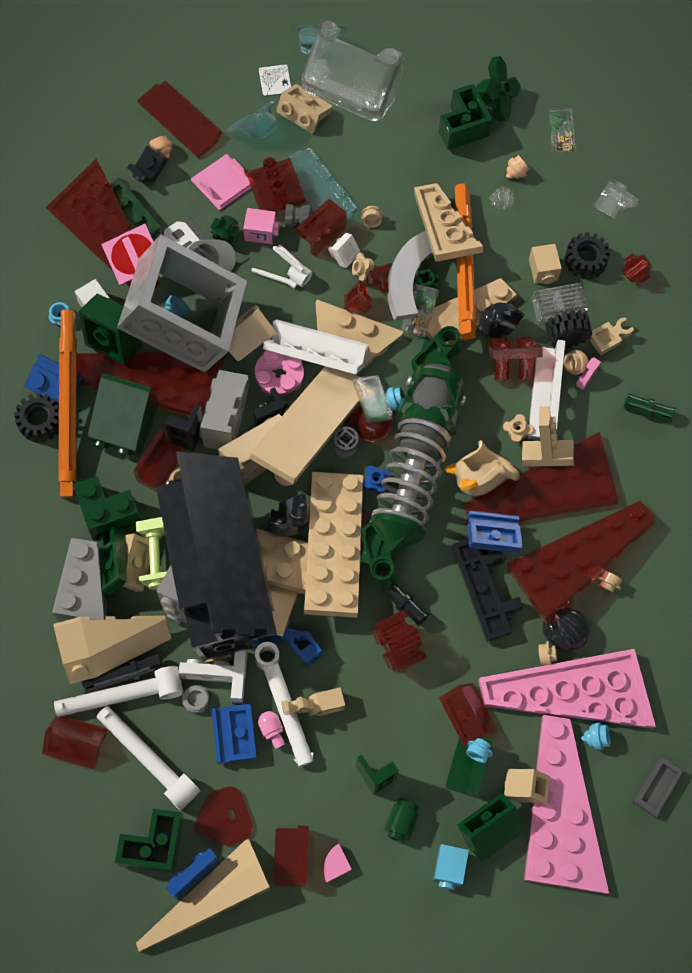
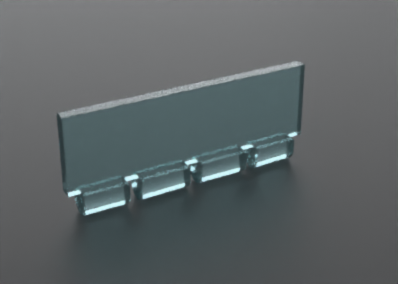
(318, 183)

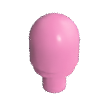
(271, 728)

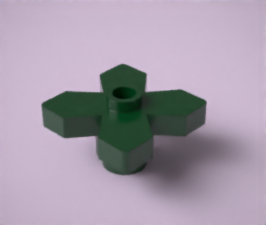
(499, 88)

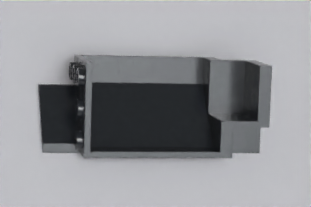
(216, 556)

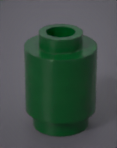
(402, 820)

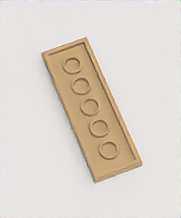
(308, 424)

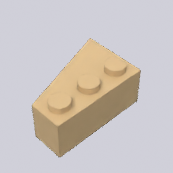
(244, 445)

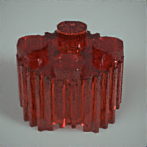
(399, 642)

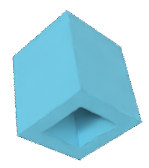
(450, 867)

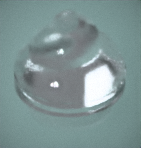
(503, 198)

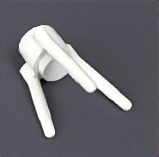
(298, 272)

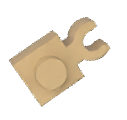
(608, 337)

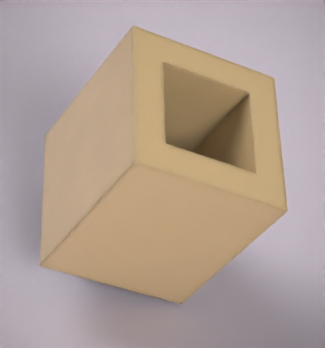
(545, 264)
(527, 786)

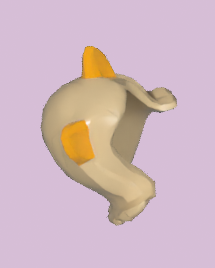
(482, 471)

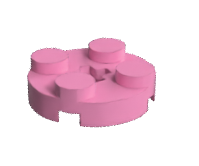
(286, 383)

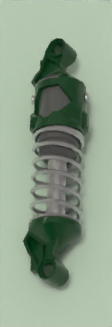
(426, 425)

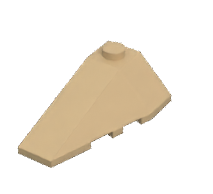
(98, 646)

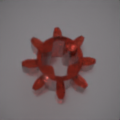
(637, 268)

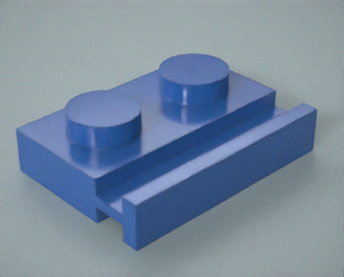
(45, 378)
(494, 532)
(234, 734)
(186, 879)

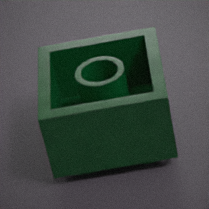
(100, 331)

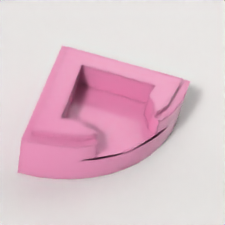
(588, 374)
(335, 864)

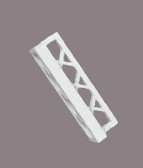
(317, 347)
(546, 385)

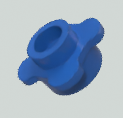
(370, 483)

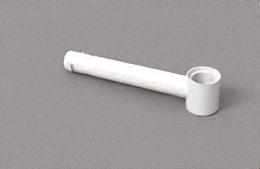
(165, 684)
(281, 693)
(179, 790)

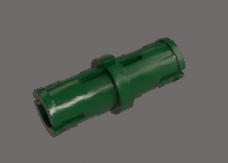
(649, 408)

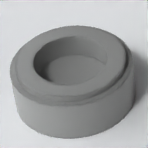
(195, 699)

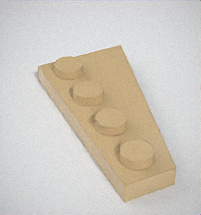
(444, 226)
(448, 315)

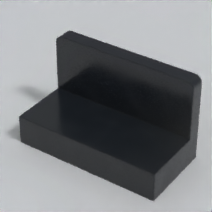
(185, 432)

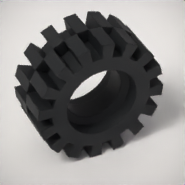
(590, 244)
(569, 327)
(31, 406)

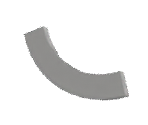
(402, 276)

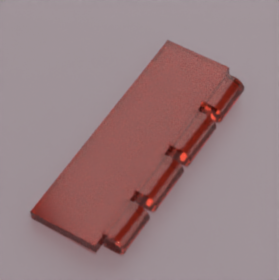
(180, 119)

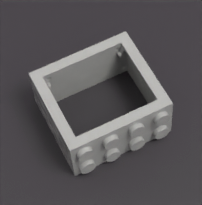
(169, 331)

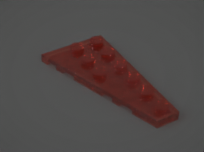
(91, 211)
(172, 380)
(554, 489)
(571, 563)

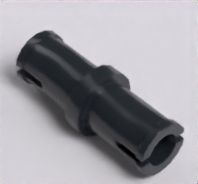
(405, 602)

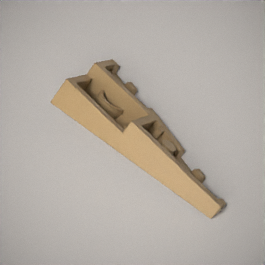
(226, 886)

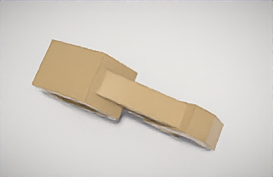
(319, 703)

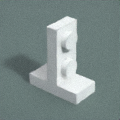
(219, 672)

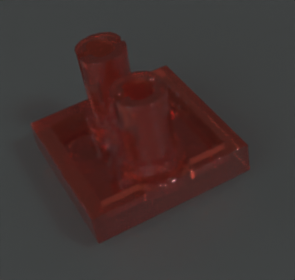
(275, 185)
(503, 350)

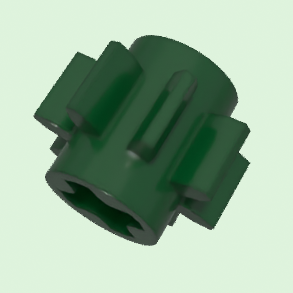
(225, 229)
(427, 277)

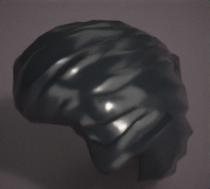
(499, 319)
(290, 517)
(567, 629)

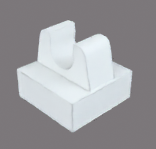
(344, 250)

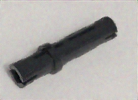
(124, 673)

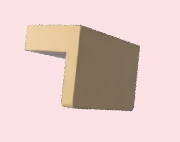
(250, 332)
(136, 560)

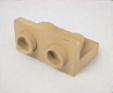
(303, 108)

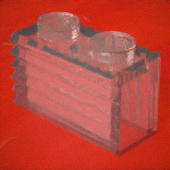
(558, 300)

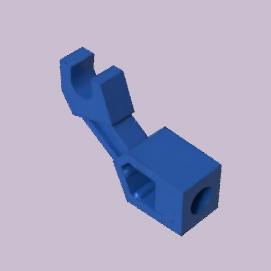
(309, 654)

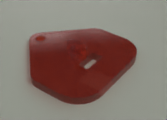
(216, 820)

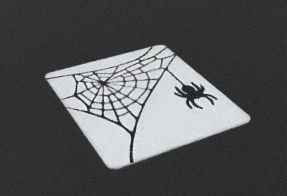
(274, 79)

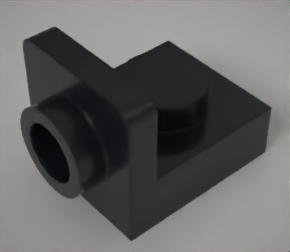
(149, 165)
(271, 409)

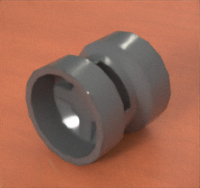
(295, 216)
(345, 449)

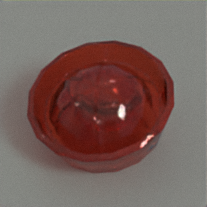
(371, 431)

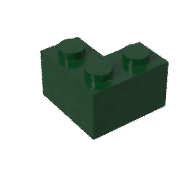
(468, 118)
(103, 512)
(157, 850)

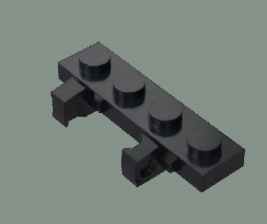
(489, 607)

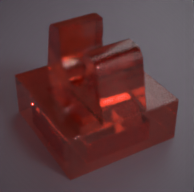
(379, 277)
(357, 298)

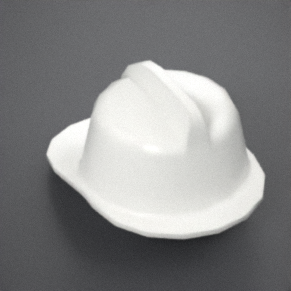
(216, 251)

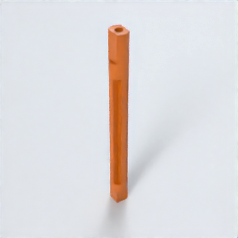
(465, 270)
(67, 405)

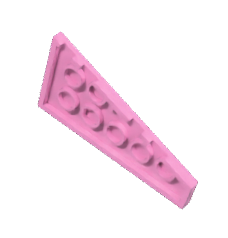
(588, 688)
(562, 831)

